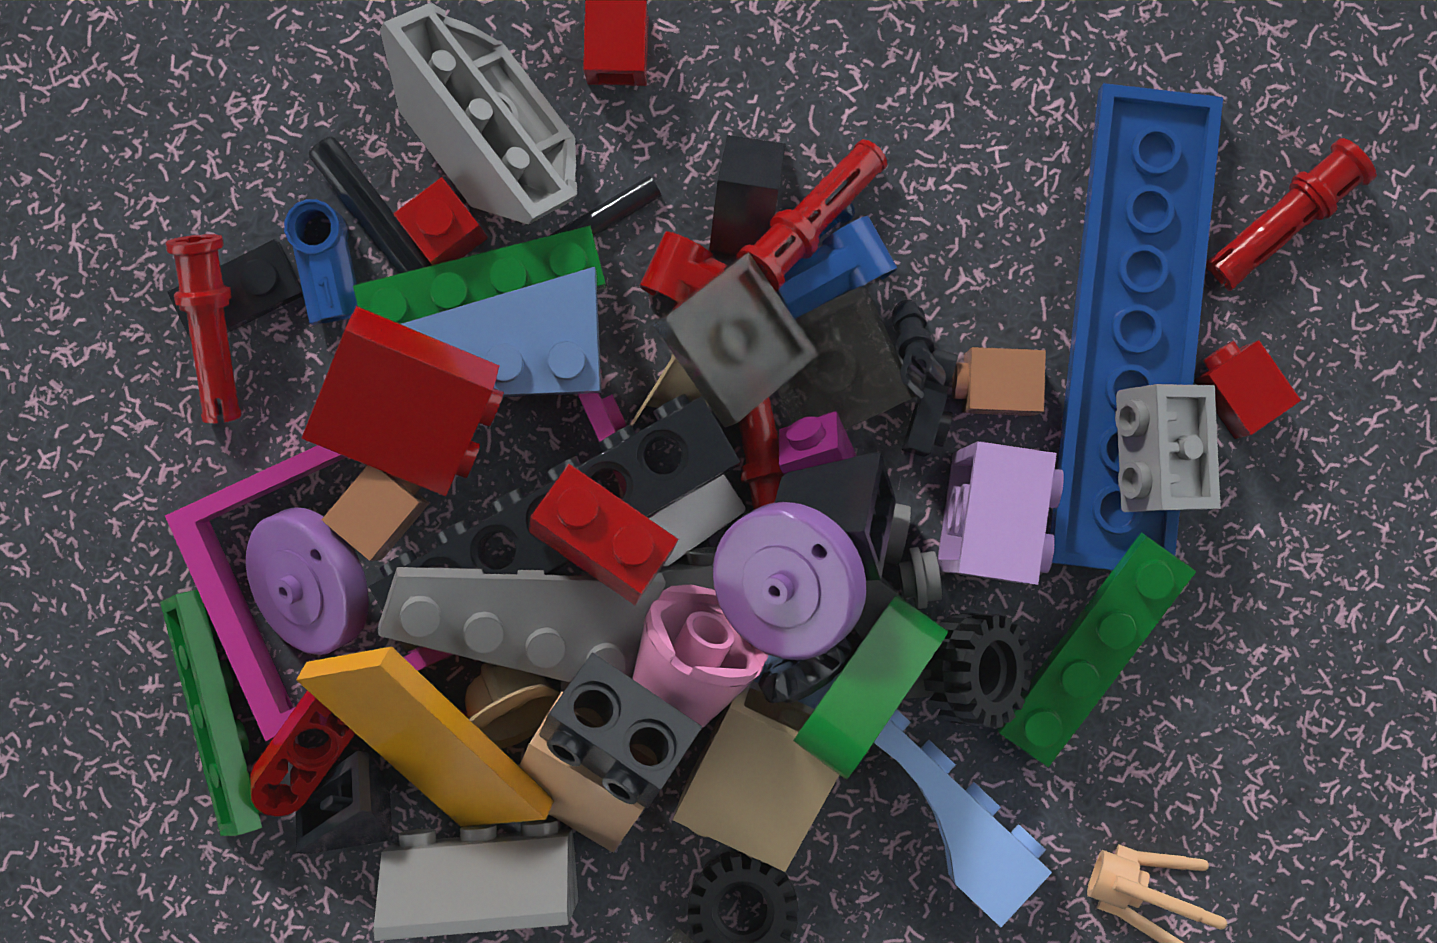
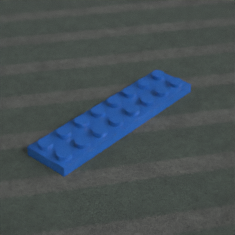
(1132, 302)

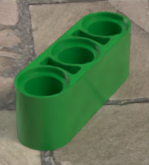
(870, 687)

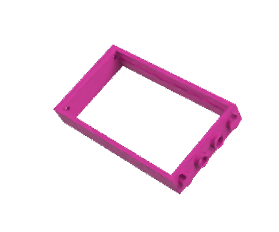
(225, 599)

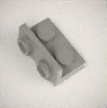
(1168, 448)

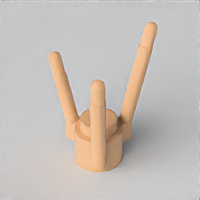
(1121, 883)

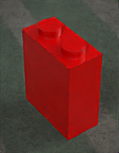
(404, 402)

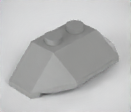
(480, 115)

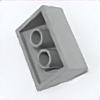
(476, 881)

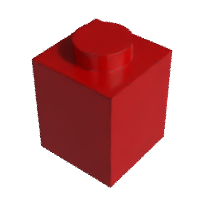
(616, 42)
(440, 224)
(1247, 387)

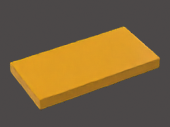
(425, 737)

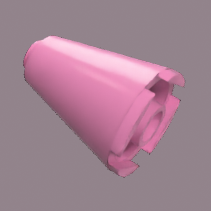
(694, 654)

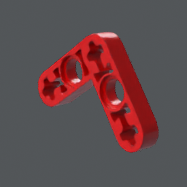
(308, 764)

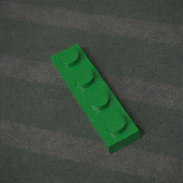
(479, 276)
(1097, 648)
(206, 691)

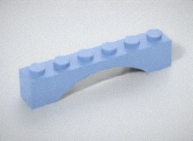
(982, 856)

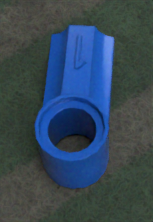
(843, 263)
(323, 268)

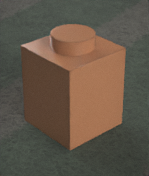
(1001, 381)
(375, 512)

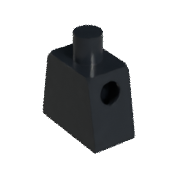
(853, 495)

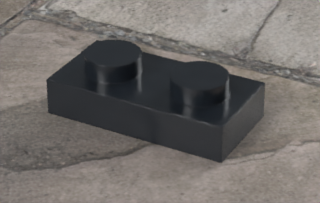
(258, 285)

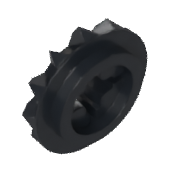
(797, 679)

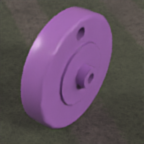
(789, 580)
(306, 581)

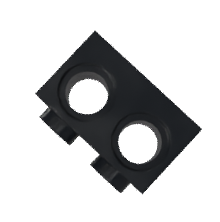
(629, 717)

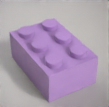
(999, 513)

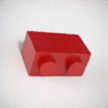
(602, 534)

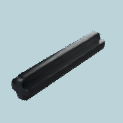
(367, 205)

